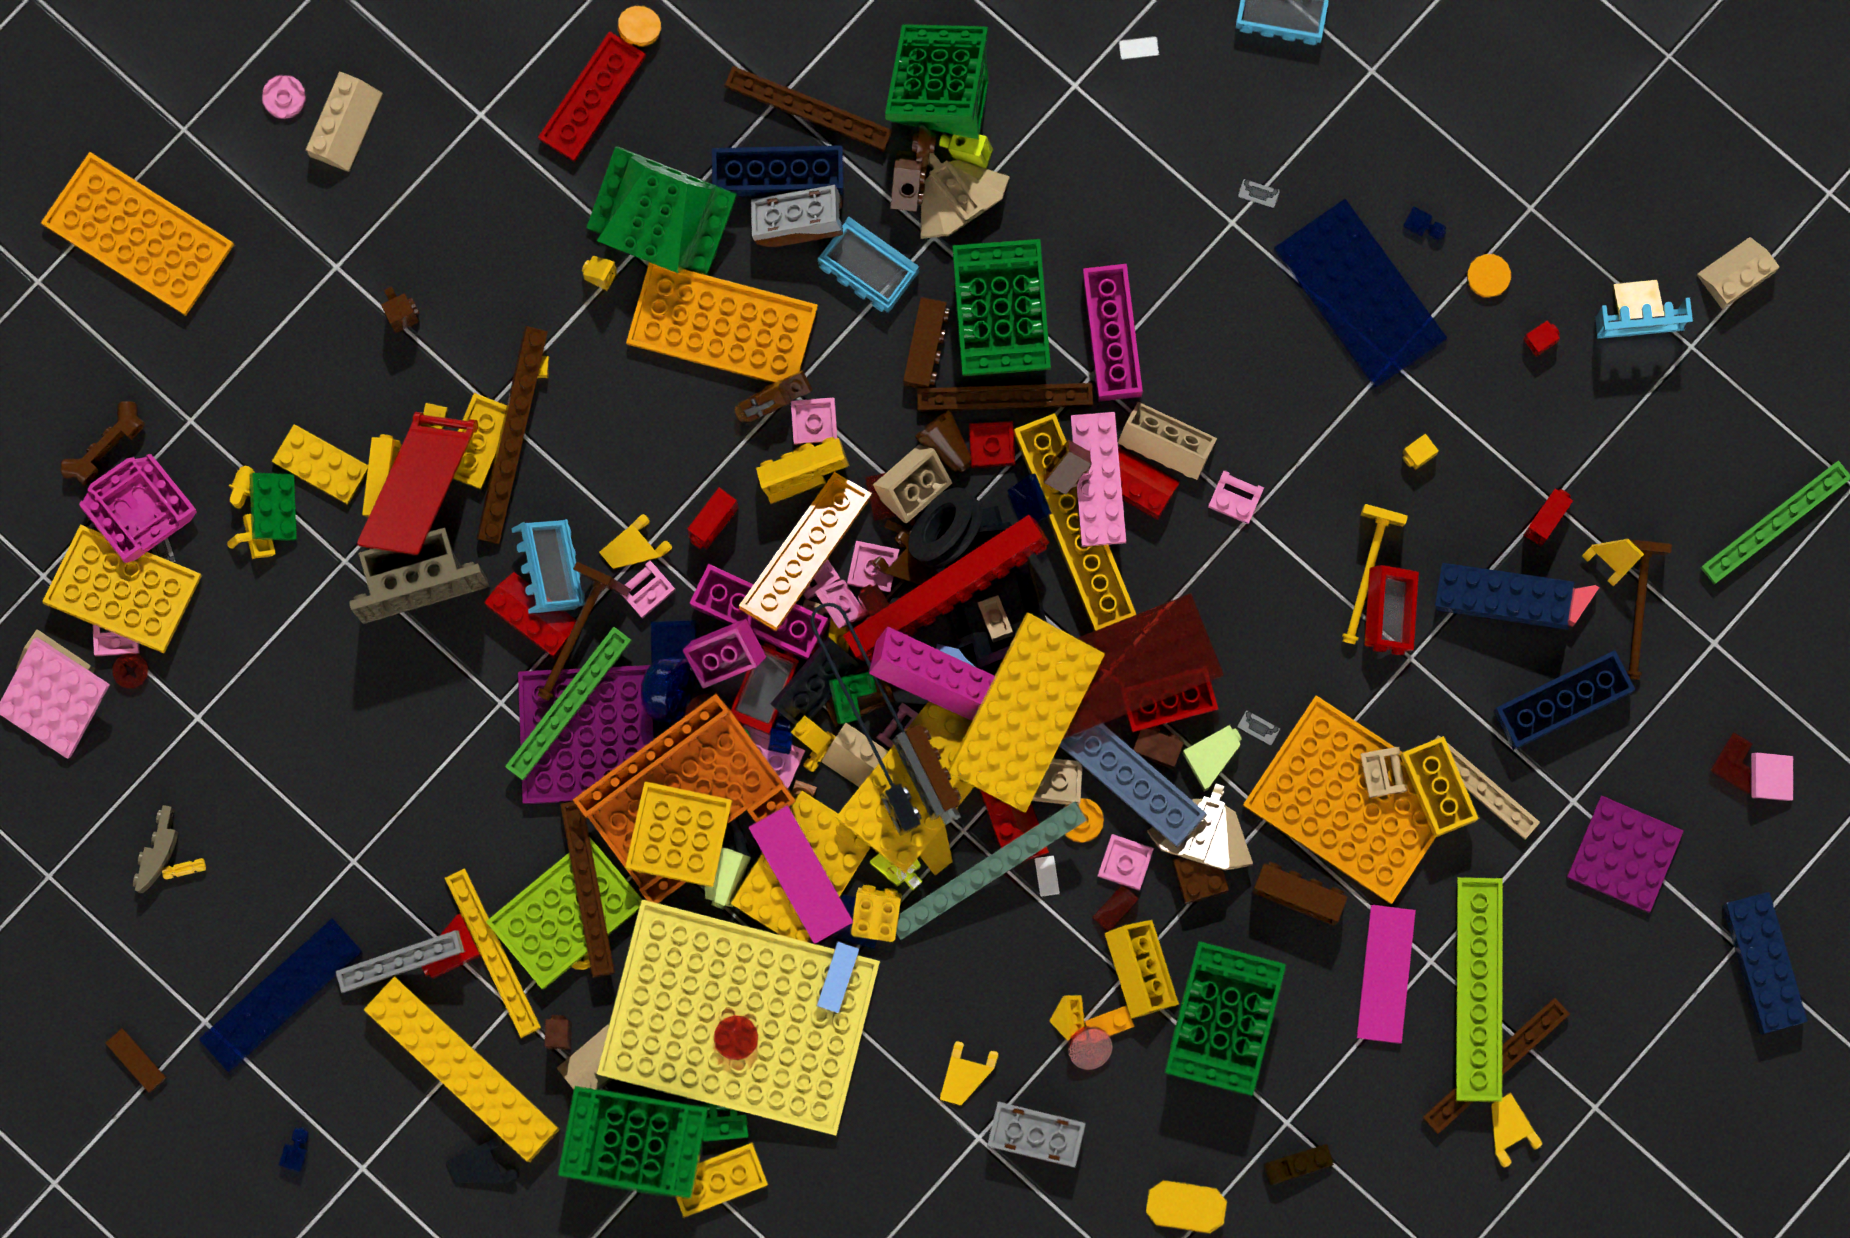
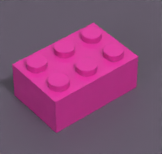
(724, 653)

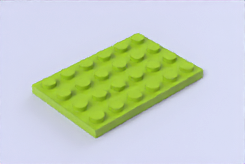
(546, 922)

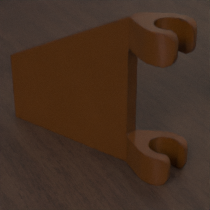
(905, 566)

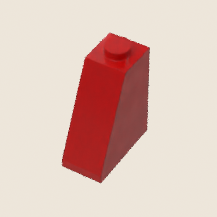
(1548, 516)
(470, 950)

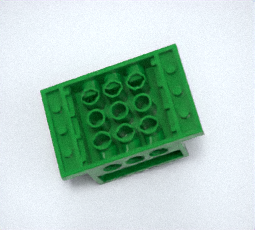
(940, 78)
(660, 213)
(1001, 307)
(1225, 1018)
(633, 1142)

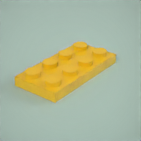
(483, 445)
(320, 464)
(724, 1179)

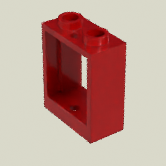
(712, 519)

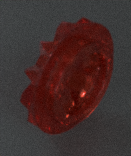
(120, 670)

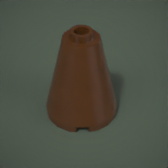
(947, 441)

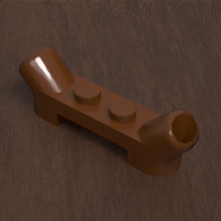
(84, 468)

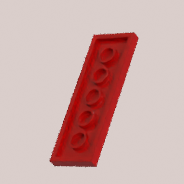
(592, 96)

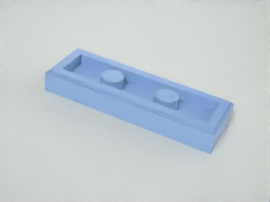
(837, 977)

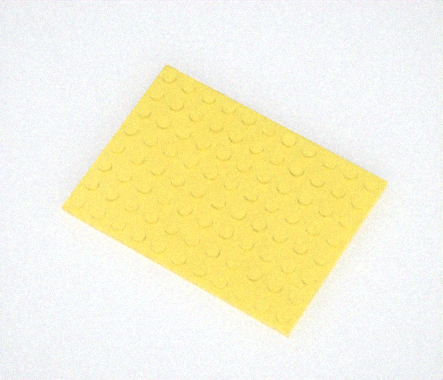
(695, 972)

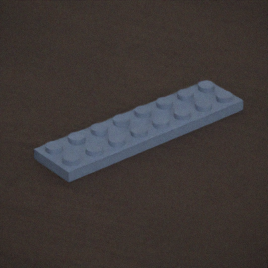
(1135, 782)

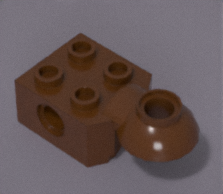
(911, 171)

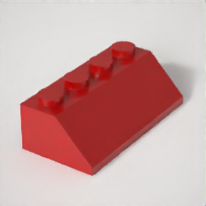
(1145, 485)
(544, 629)
(1178, 707)
(1010, 822)

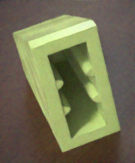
(1212, 755)
(728, 877)

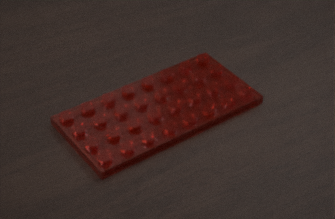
(1146, 662)

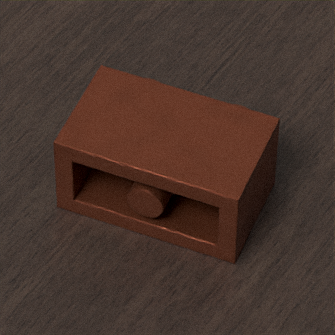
(1158, 747)
(558, 1032)

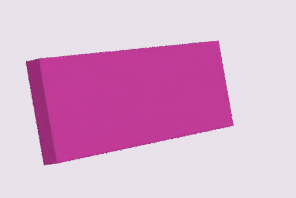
(801, 874)
(1386, 974)

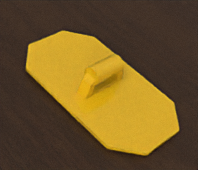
(1186, 1206)

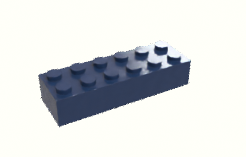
(777, 169)
(1505, 596)
(1564, 700)
(1764, 963)

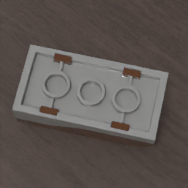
(796, 217)
(1036, 1134)

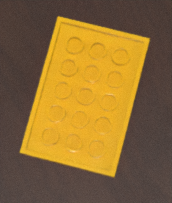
(130, 599)
(835, 847)

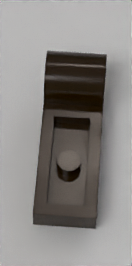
(1298, 1164)

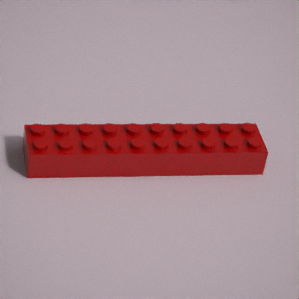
(952, 585)

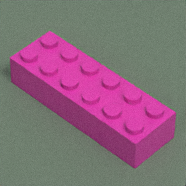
(1112, 332)
(720, 598)
(929, 673)

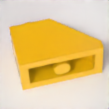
(599, 272)

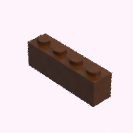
(925, 343)

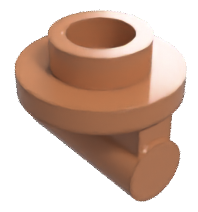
(807, 788)

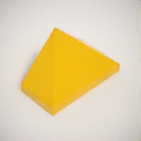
(1068, 1016)

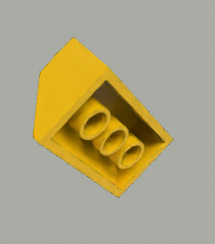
(802, 466)
(1141, 968)

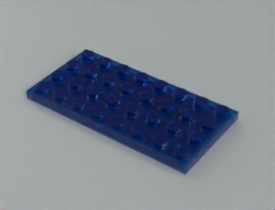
(1360, 293)

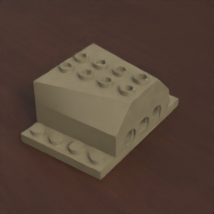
(412, 581)

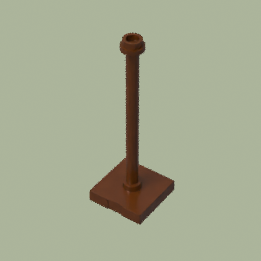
(1648, 549)
(599, 583)

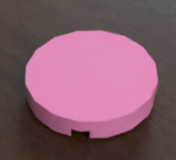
(283, 96)

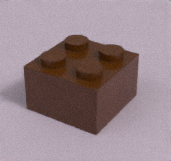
(1198, 880)

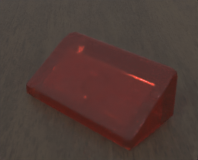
(1115, 908)

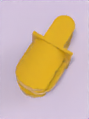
(241, 486)

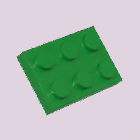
(273, 506)

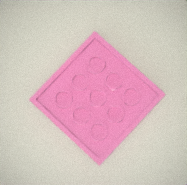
(52, 697)

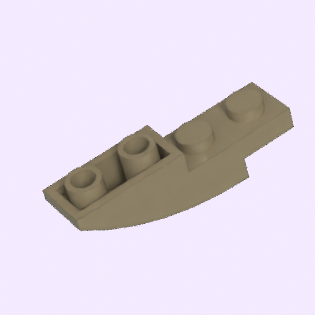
(153, 860)

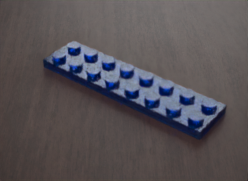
(280, 995)

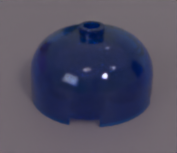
(667, 689)

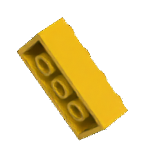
(1439, 787)

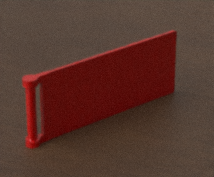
(416, 484)

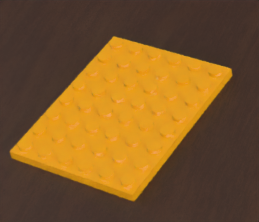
(1322, 802)

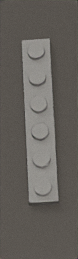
(400, 961)

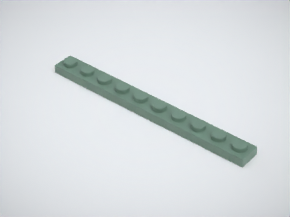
(989, 869)

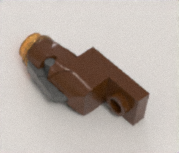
(773, 397)

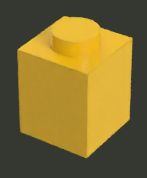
(1419, 452)
(810, 734)

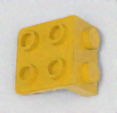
(876, 913)

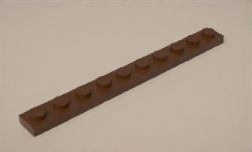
(512, 435)

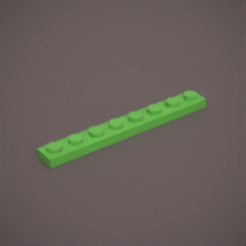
(1776, 522)
(568, 703)

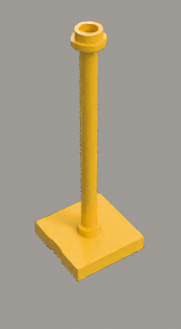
(1383, 518)

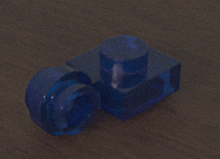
(1419, 221)
(779, 738)
(294, 1156)

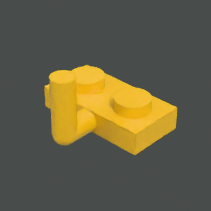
(258, 547)

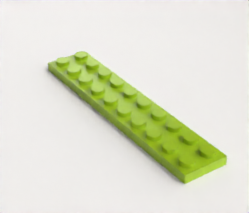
(1479, 989)

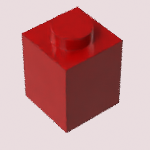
(1542, 338)

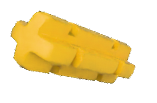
(811, 764)
(183, 868)

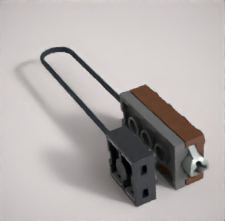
(916, 754)

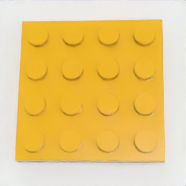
(678, 834)

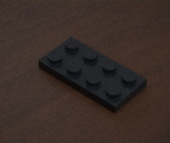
(810, 685)

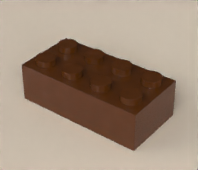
(1300, 894)

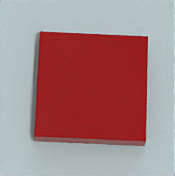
(992, 444)

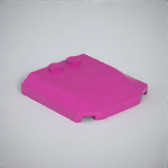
(136, 506)

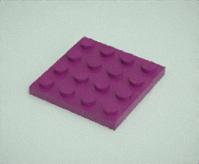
(1625, 854)

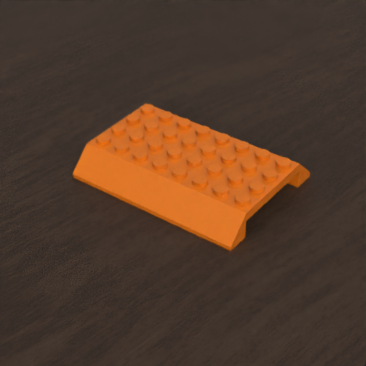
(698, 754)

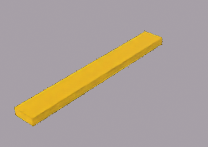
(493, 953)

